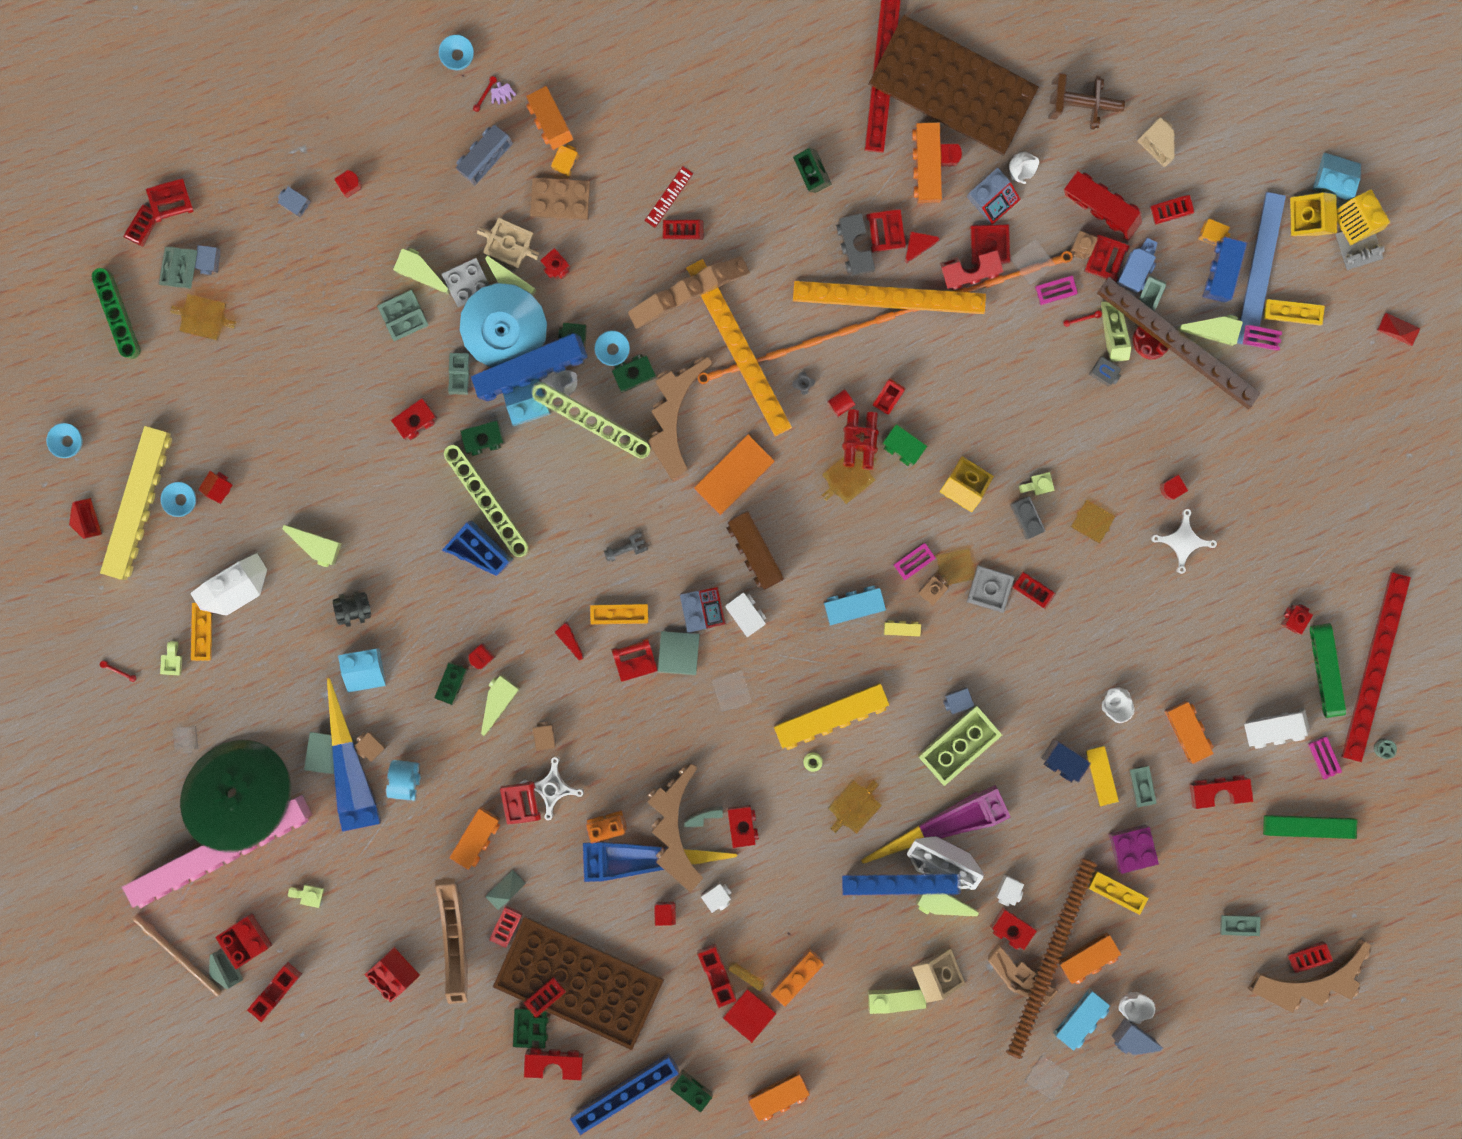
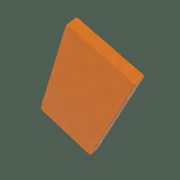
(734, 474)

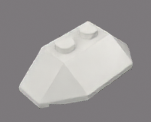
(232, 587)
(937, 856)

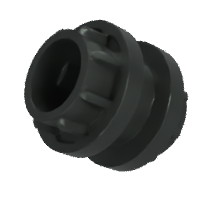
(351, 608)

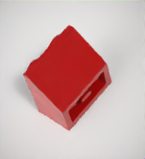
(243, 941)
(392, 975)

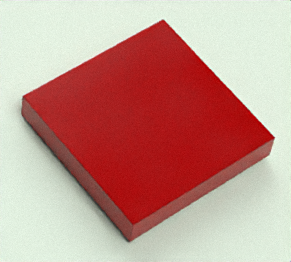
(989, 236)
(749, 1015)

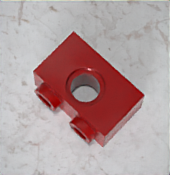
(403, 420)
(739, 837)
(1004, 921)

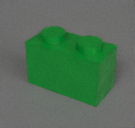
(904, 445)

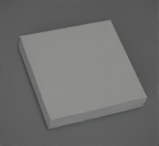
(990, 589)

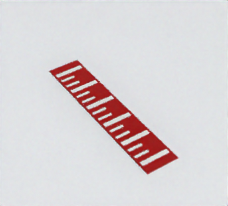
(668, 197)

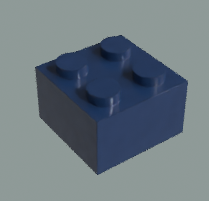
(1068, 762)

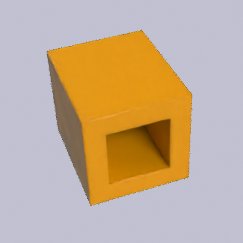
(565, 160)
(1213, 231)

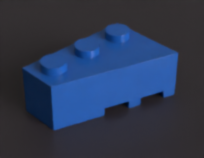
(1224, 270)
(478, 549)

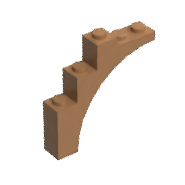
(687, 290)
(674, 390)
(666, 829)
(454, 940)
(1316, 989)

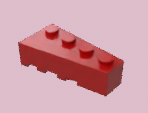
(1104, 204)

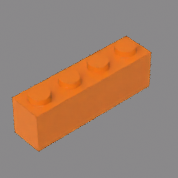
(927, 163)

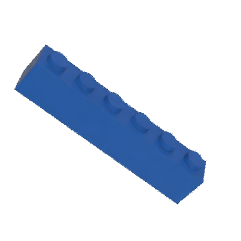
(529, 367)
(901, 884)
(624, 1094)

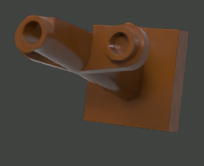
(1094, 102)

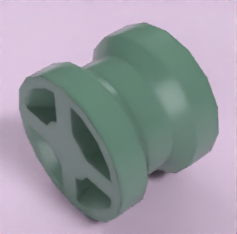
(1388, 751)

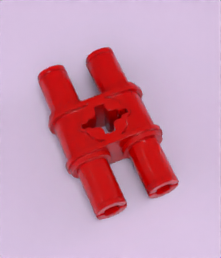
(868, 436)

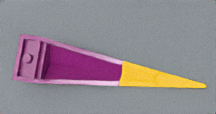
(970, 814)

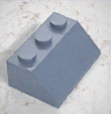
(484, 154)

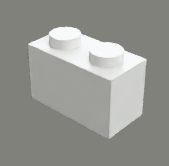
(745, 614)

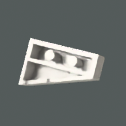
(1277, 729)

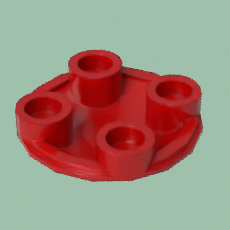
(1147, 345)

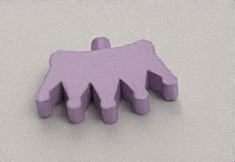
(501, 93)

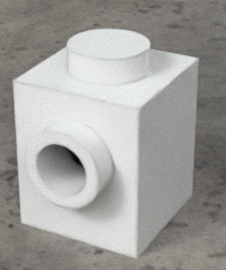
(1009, 891)
(717, 897)

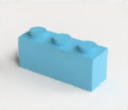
(854, 605)
(1082, 1019)

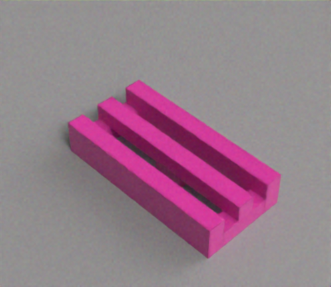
(1040, 295)
(1275, 340)
(901, 570)
(1318, 762)

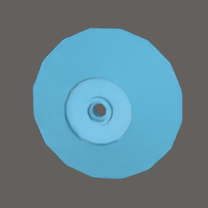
(505, 307)

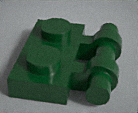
(523, 1028)

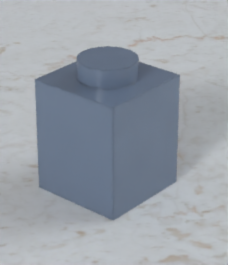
(293, 201)
(207, 259)
(958, 701)

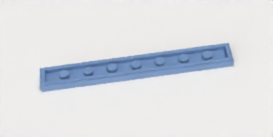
(1261, 263)

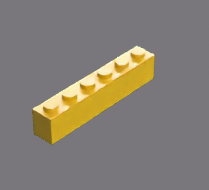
(831, 715)

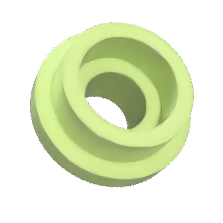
(817, 766)

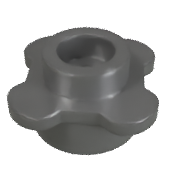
(808, 383)

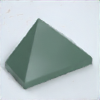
(1152, 292)
(505, 889)
(222, 970)

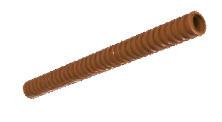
(1051, 958)

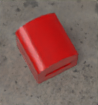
(950, 154)
(348, 183)
(841, 403)
(1173, 488)
(481, 657)
(665, 913)

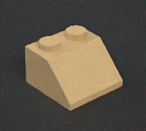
(1159, 141)
(938, 976)

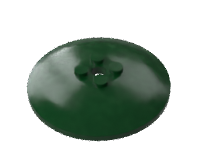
(253, 811)

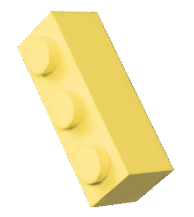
(902, 628)

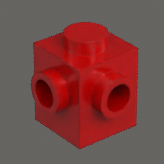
(555, 265)
(215, 486)
(1296, 618)

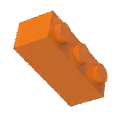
(548, 118)
(1189, 732)
(475, 838)
(1090, 958)
(797, 977)
(779, 1096)

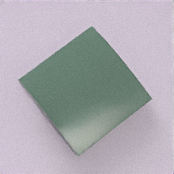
(177, 267)
(402, 315)
(678, 653)
(319, 753)
(697, 818)

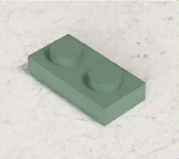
(1142, 786)
(1240, 925)

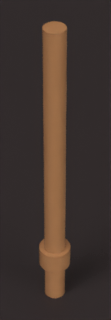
(149, 930)

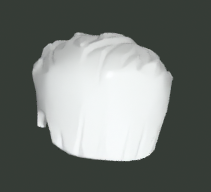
(1023, 166)
(563, 381)
(1118, 705)
(1136, 1007)

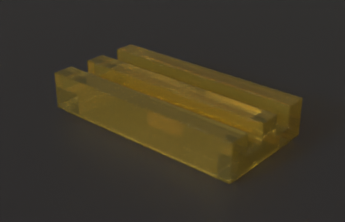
(746, 976)

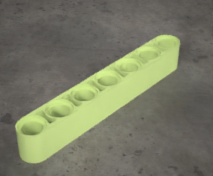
(584, 413)
(480, 494)

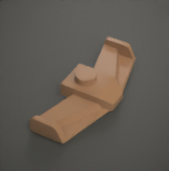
(1017, 977)

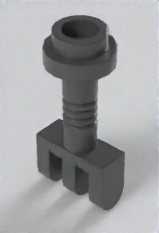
(610, 554)

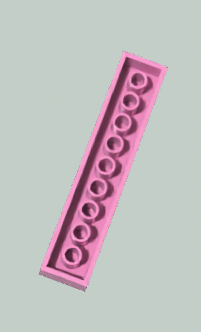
(195, 863)

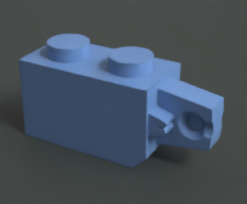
(1137, 267)

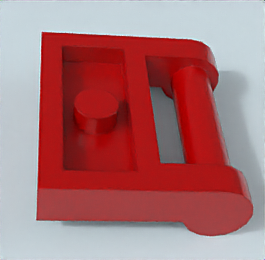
(167, 194)
(892, 229)
(1100, 257)
(637, 666)
(514, 804)

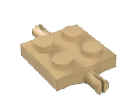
(508, 243)

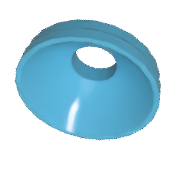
(453, 43)
(605, 340)
(55, 438)
(169, 495)

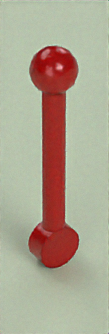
(492, 80)
(1098, 314)
(104, 664)

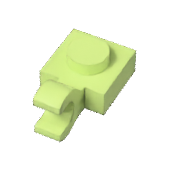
(1040, 484)
(171, 663)
(309, 895)

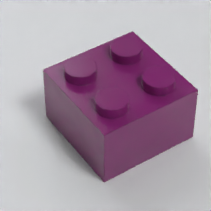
(1133, 849)

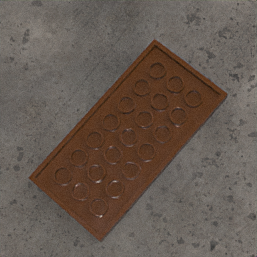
(953, 85)
(600, 989)

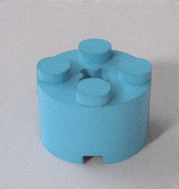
(403, 779)

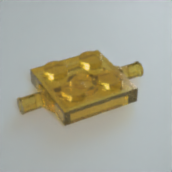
(202, 317)
(847, 481)
(854, 806)

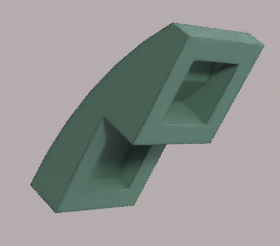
(458, 373)

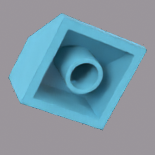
(1338, 177)
(523, 406)
(362, 670)

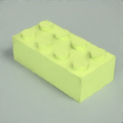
(959, 745)

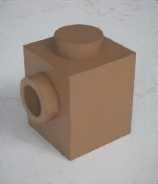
(1083, 245)
(934, 589)
(544, 736)
(369, 746)

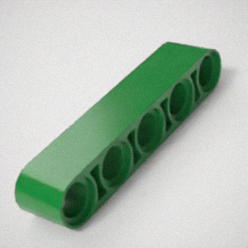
(108, 308)
(1327, 670)
(1310, 826)

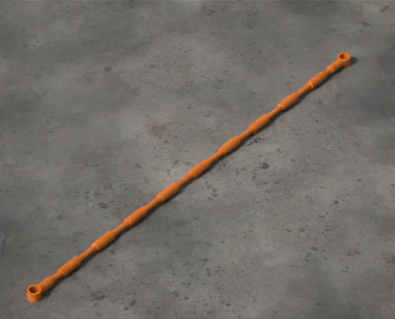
(853, 328)

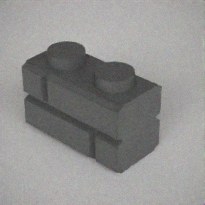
(1027, 517)

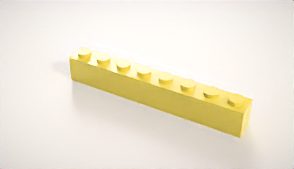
(135, 503)

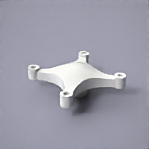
(1183, 541)
(554, 788)

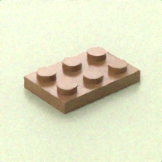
(560, 199)

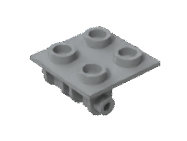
(1361, 252)
(465, 280)

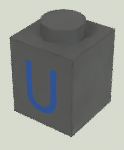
(1105, 372)

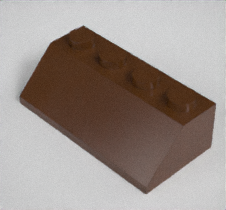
(756, 551)

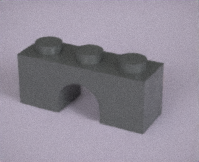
(858, 262)

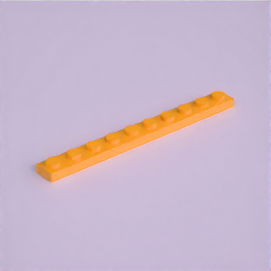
(889, 297)
(743, 356)

